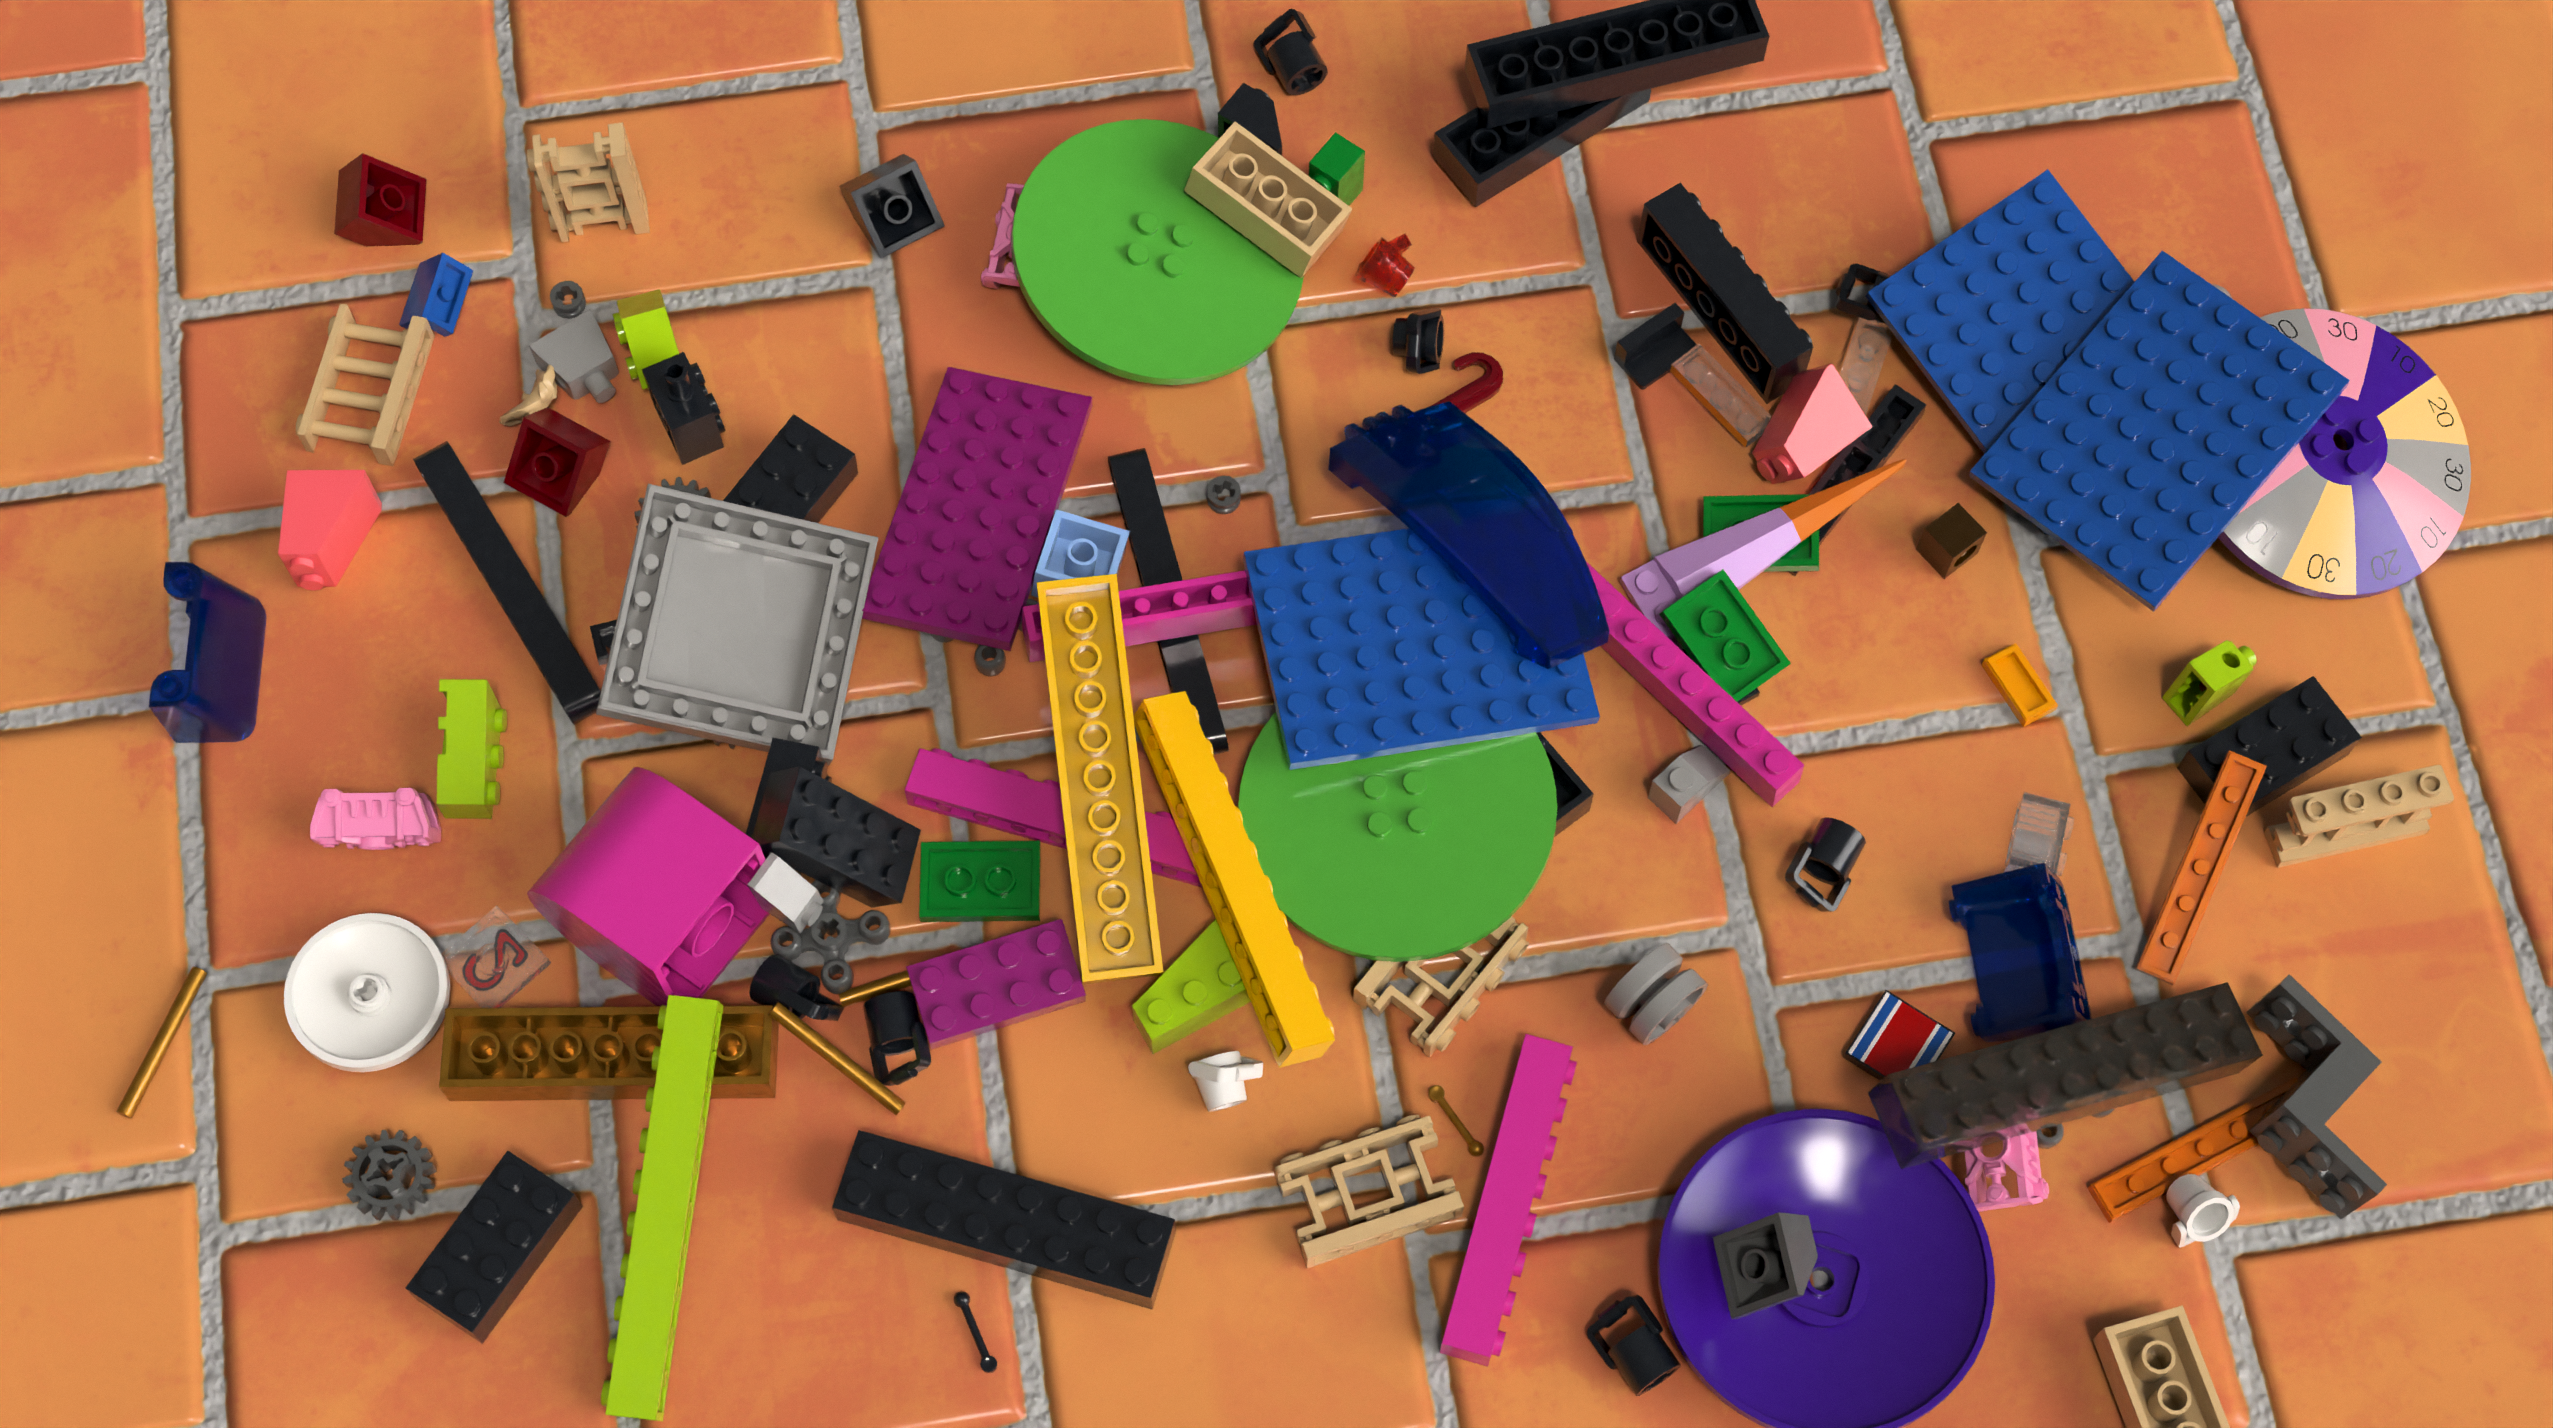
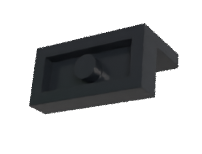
(1653, 347)

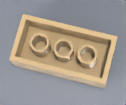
(1267, 199)
(2159, 1373)

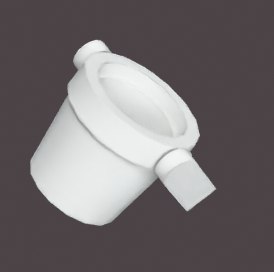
(1223, 1077)
(2200, 1209)

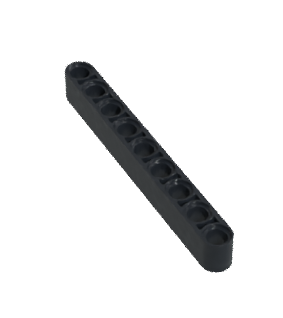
(1158, 565)
(510, 582)

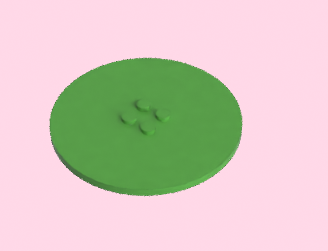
(1137, 266)
(1401, 847)

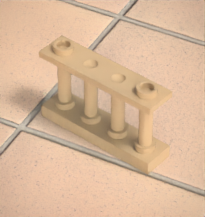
(393, 406)

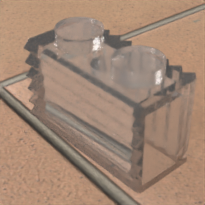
(2039, 833)

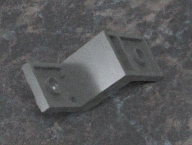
(2296, 1123)

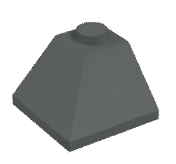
(1766, 1262)

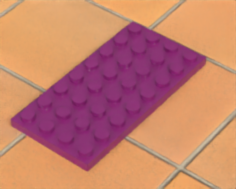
(977, 508)

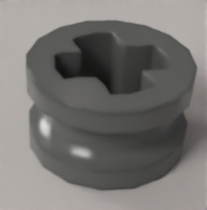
(557, 297)
(1230, 502)

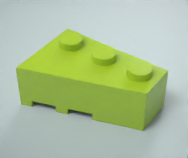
(470, 749)
(1191, 992)

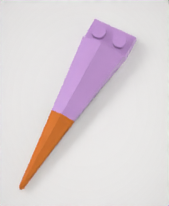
(1742, 548)

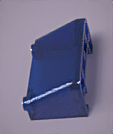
(223, 665)
(2021, 953)

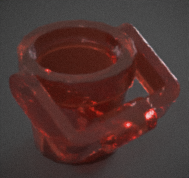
(1385, 265)

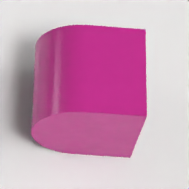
(655, 889)

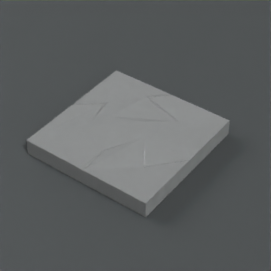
(737, 623)

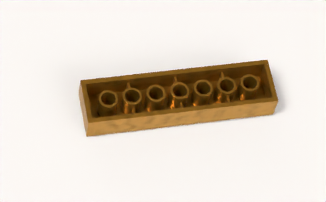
(591, 1053)

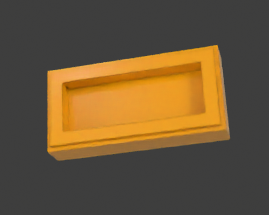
(2019, 685)

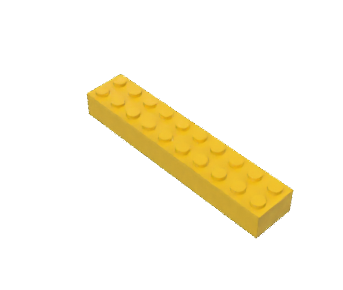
(1099, 779)

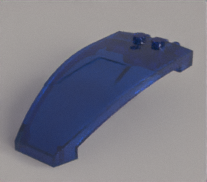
(1483, 520)

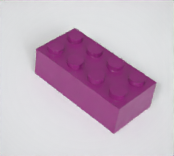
(996, 983)

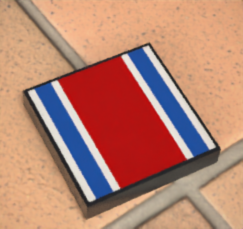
(1897, 1038)

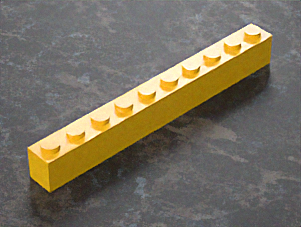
(1233, 879)

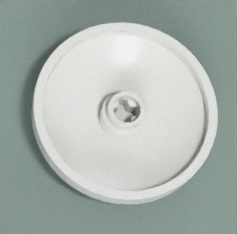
(367, 992)

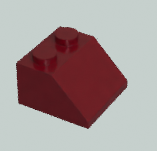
(379, 204)
(555, 460)

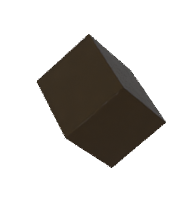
(1951, 540)

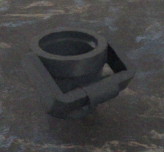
(1420, 339)

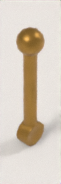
(1436, 1095)

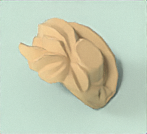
(541, 396)

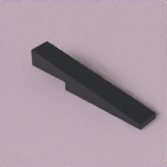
(1870, 451)

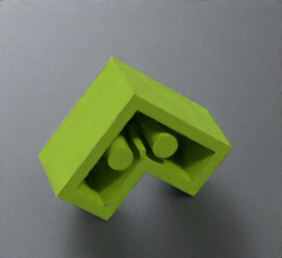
(647, 330)

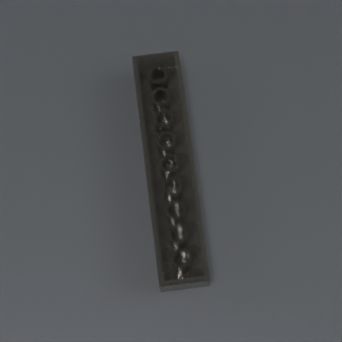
(2063, 1074)

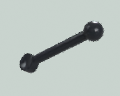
(988, 1362)

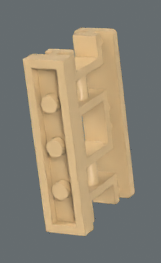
(584, 166)
(2358, 815)
(1467, 985)
(1379, 1222)

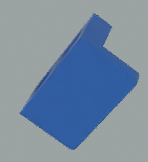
(438, 293)

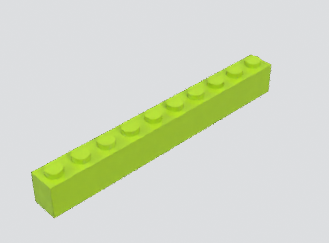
(663, 1209)

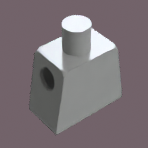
(579, 358)

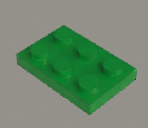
(1727, 511)
(1725, 636)
(980, 881)

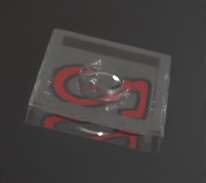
(494, 960)

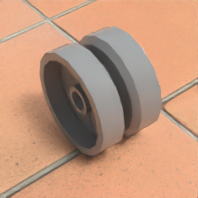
(1655, 994)

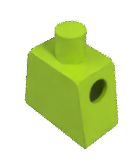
(2220, 670)

